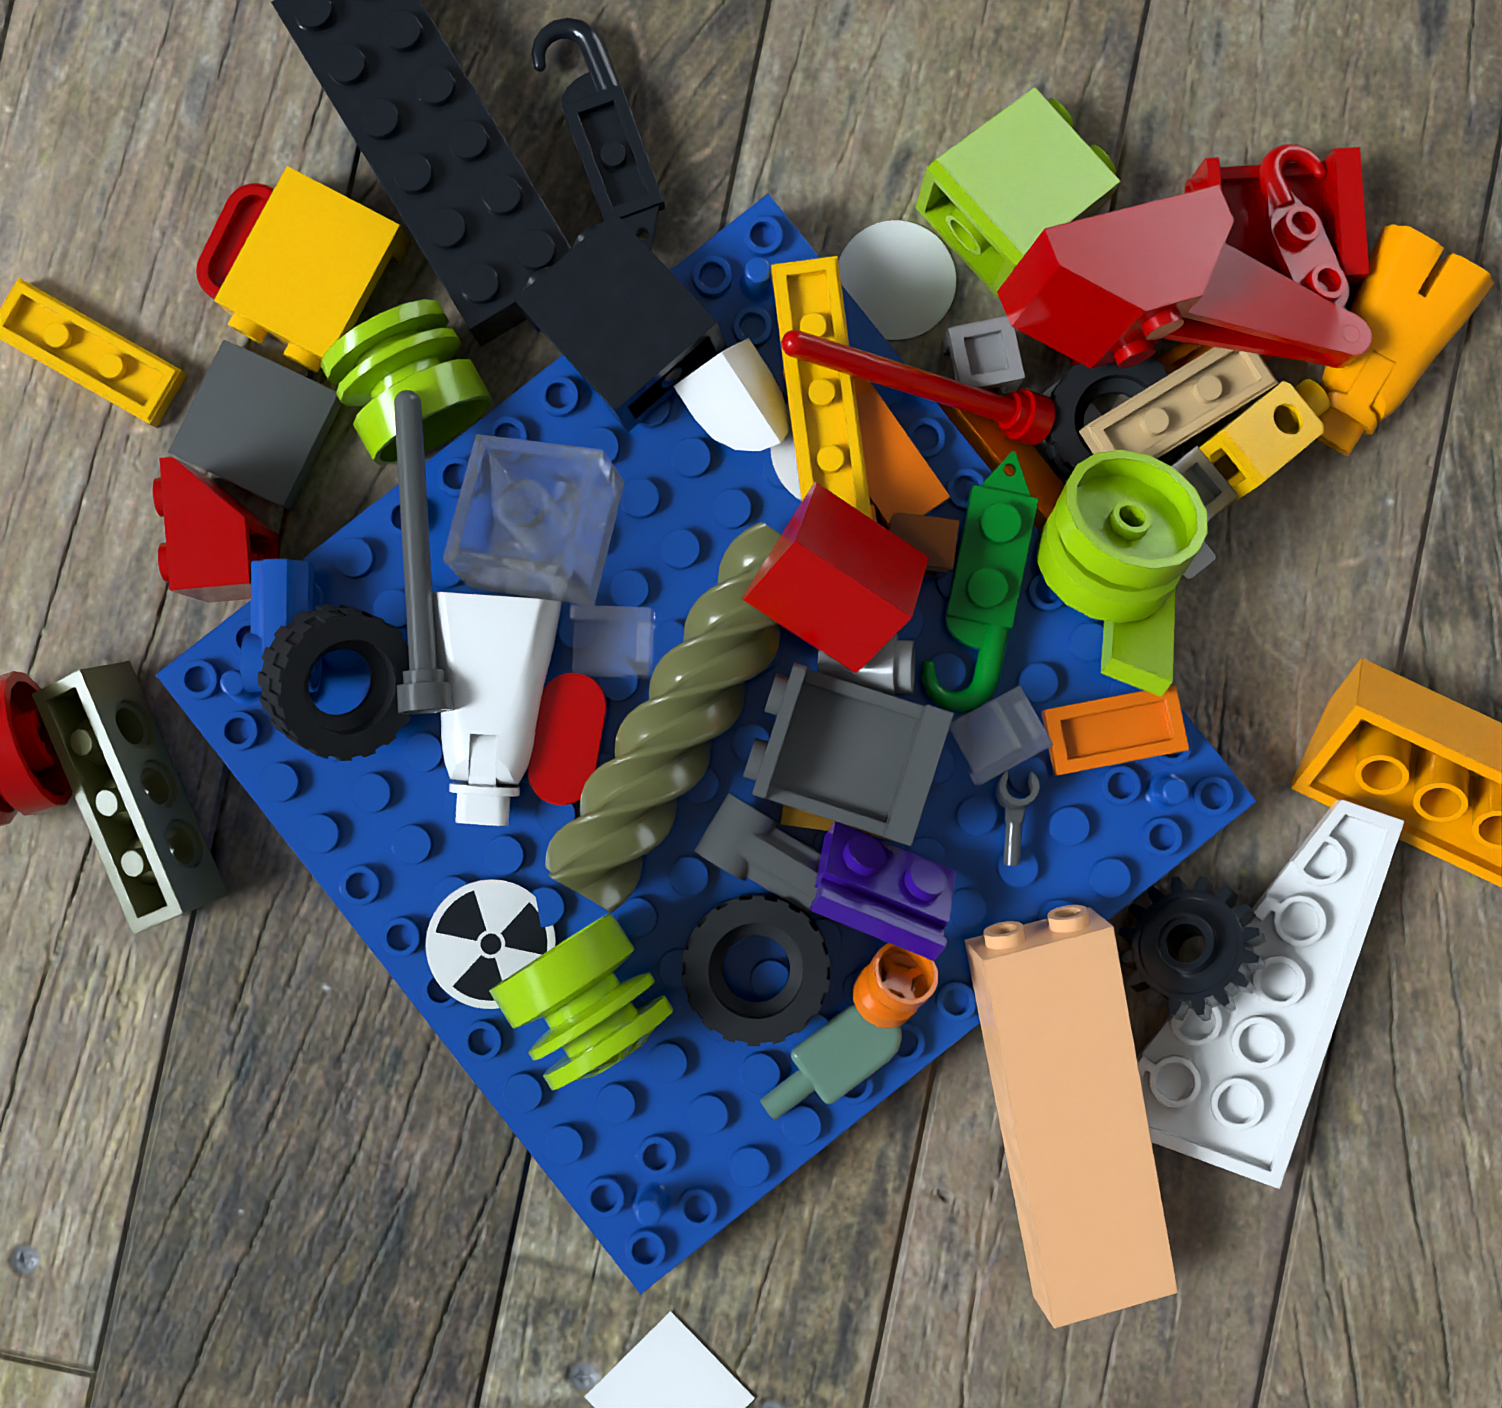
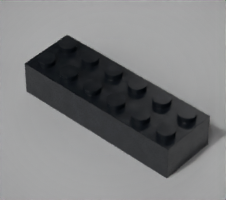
(431, 150)

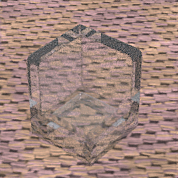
(613, 641)
(1000, 735)

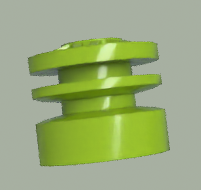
(402, 352)
(582, 1002)

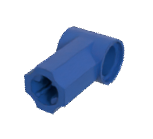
(277, 593)

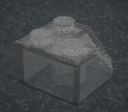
(534, 519)

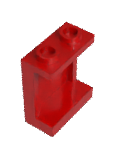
(1335, 199)

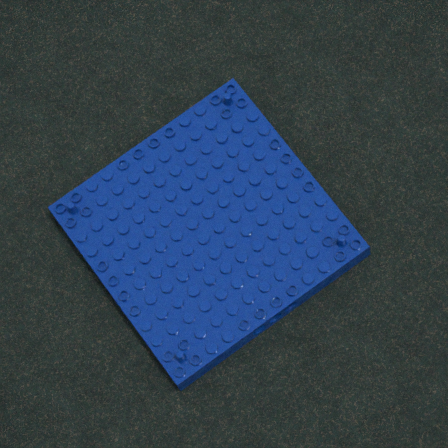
(677, 1129)

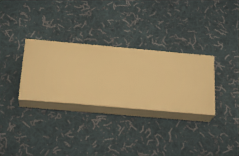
(1181, 404)

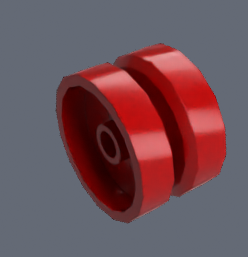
(29, 766)

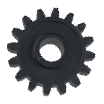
(1211, 977)

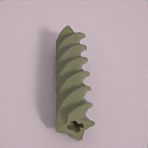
(667, 740)

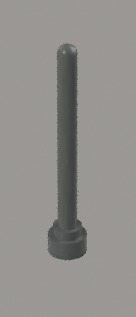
(423, 685)

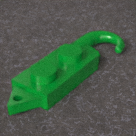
(986, 582)

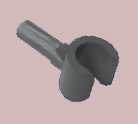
(1015, 816)

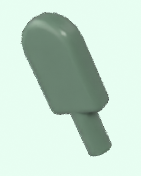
(834, 1061)

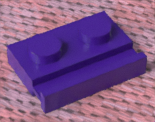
(884, 891)

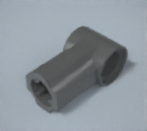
(754, 848)

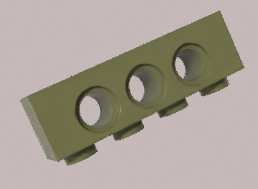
(129, 794)

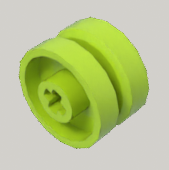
(1121, 536)

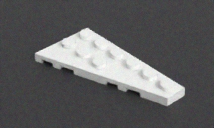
(1245, 1078)

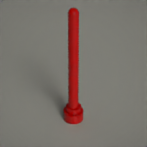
(1020, 414)

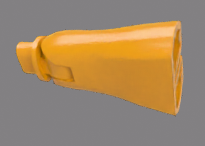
(1411, 318)

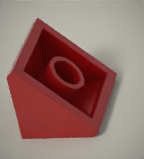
(838, 580)

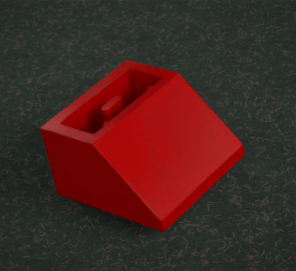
(207, 536)

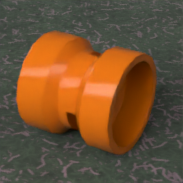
(892, 973)

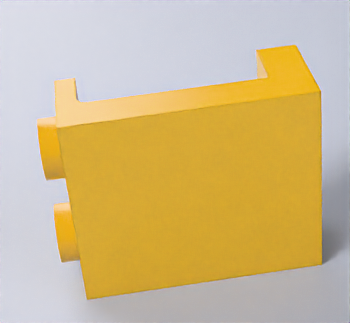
(308, 268)

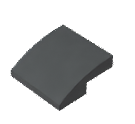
(256, 424)

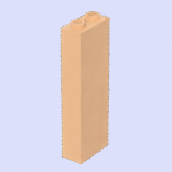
(1072, 1113)

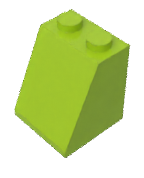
(1011, 182)

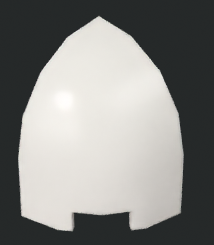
(737, 399)

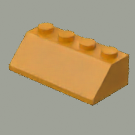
(1414, 760)

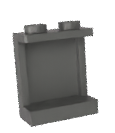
(848, 753)

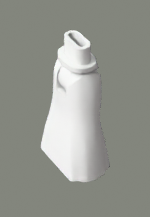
(497, 665)

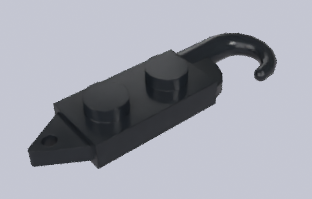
(605, 131)

